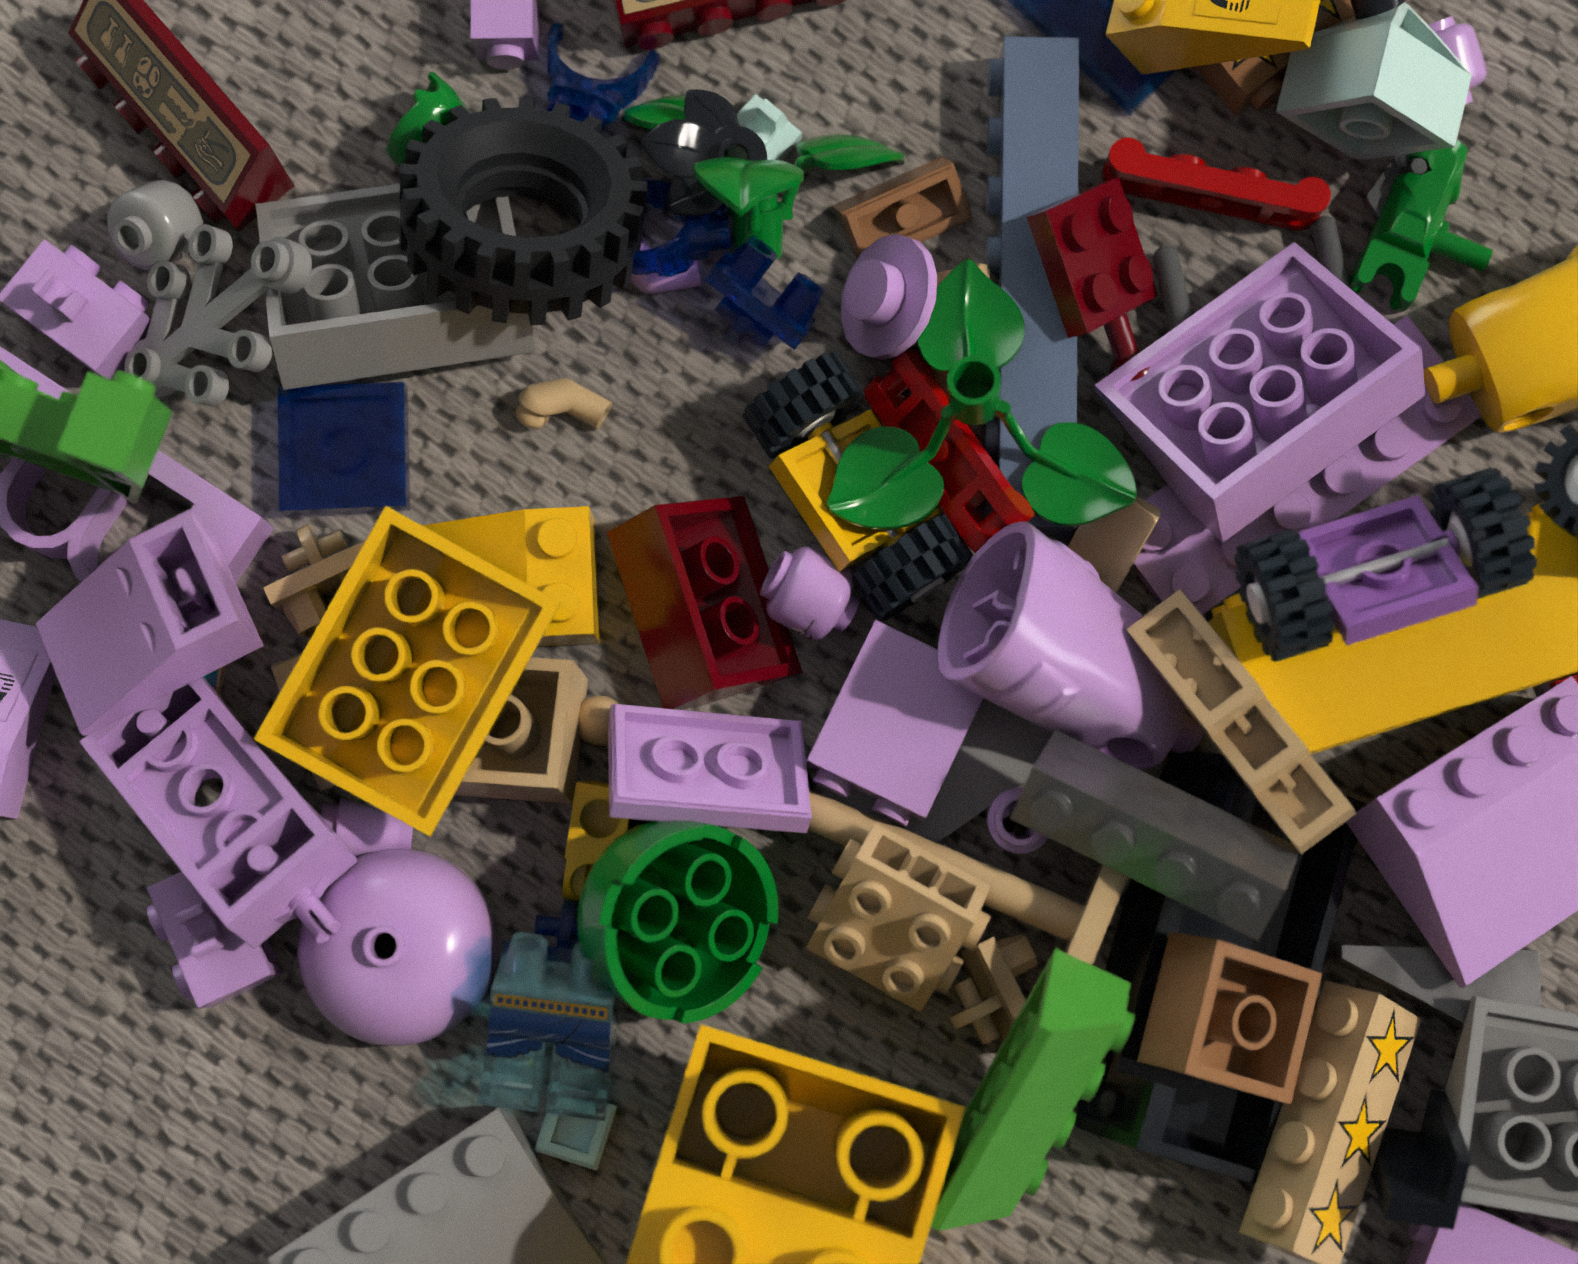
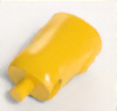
(1516, 351)

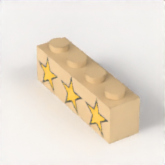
(1333, 1126)

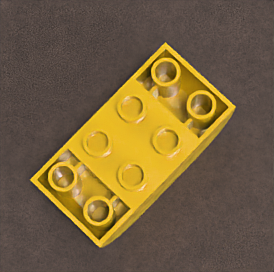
(792, 1163)

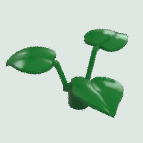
(753, 186)
(970, 336)

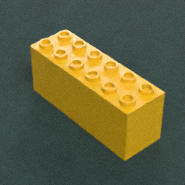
(1428, 667)

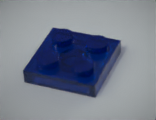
(343, 448)

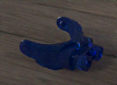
(591, 95)
(692, 242)

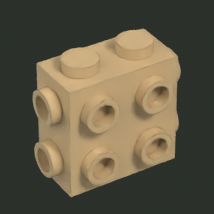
(898, 917)

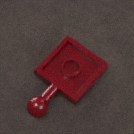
(1095, 264)

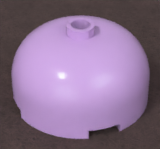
(440, 959)

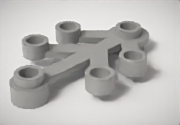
(160, 355)

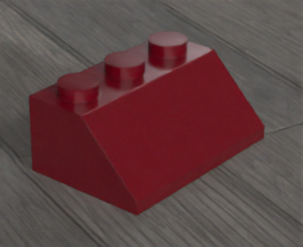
(697, 601)

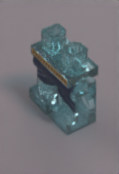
(545, 1004)

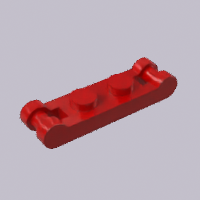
(1233, 193)
(961, 460)

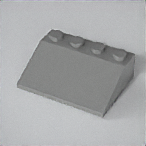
(363, 304)
(1518, 1107)
(462, 1203)

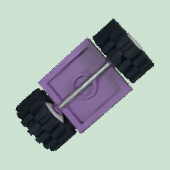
(1386, 566)

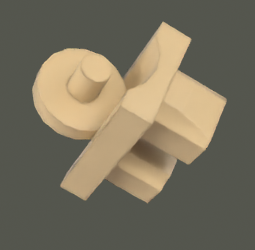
(302, 592)
(991, 992)

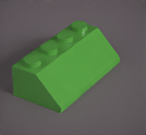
(1031, 1090)

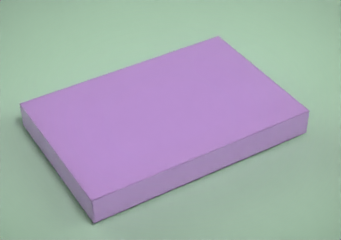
(707, 768)

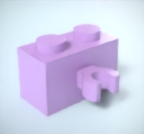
(76, 309)
(210, 957)

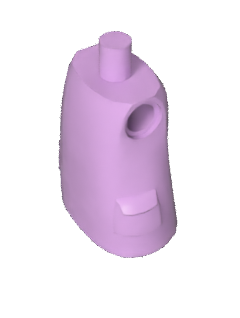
(1053, 647)

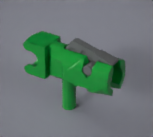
(1410, 223)

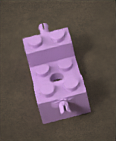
(255, 850)

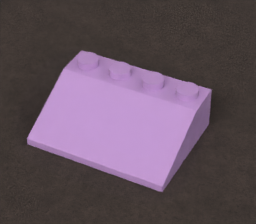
(1264, 389)
(1486, 837)

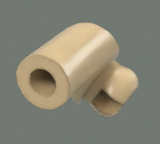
(560, 396)

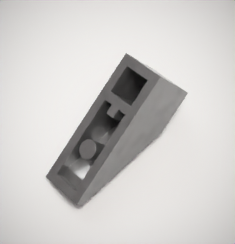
(1424, 980)

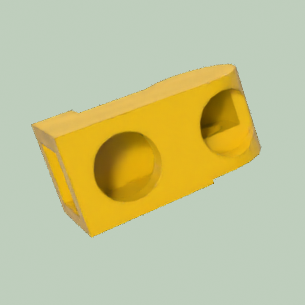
(589, 834)

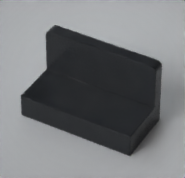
(1425, 1171)

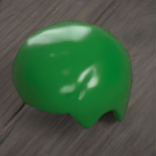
(429, 105)

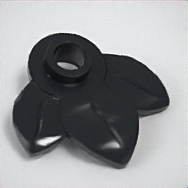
(703, 135)

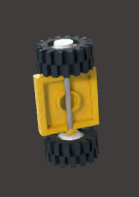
(797, 431)

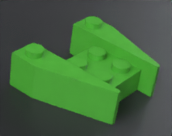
(95, 437)

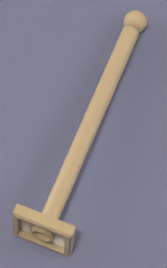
(1076, 922)

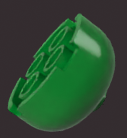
(677, 918)

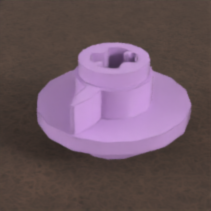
(889, 297)

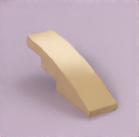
(1241, 721)

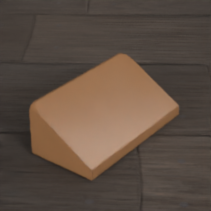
(910, 205)

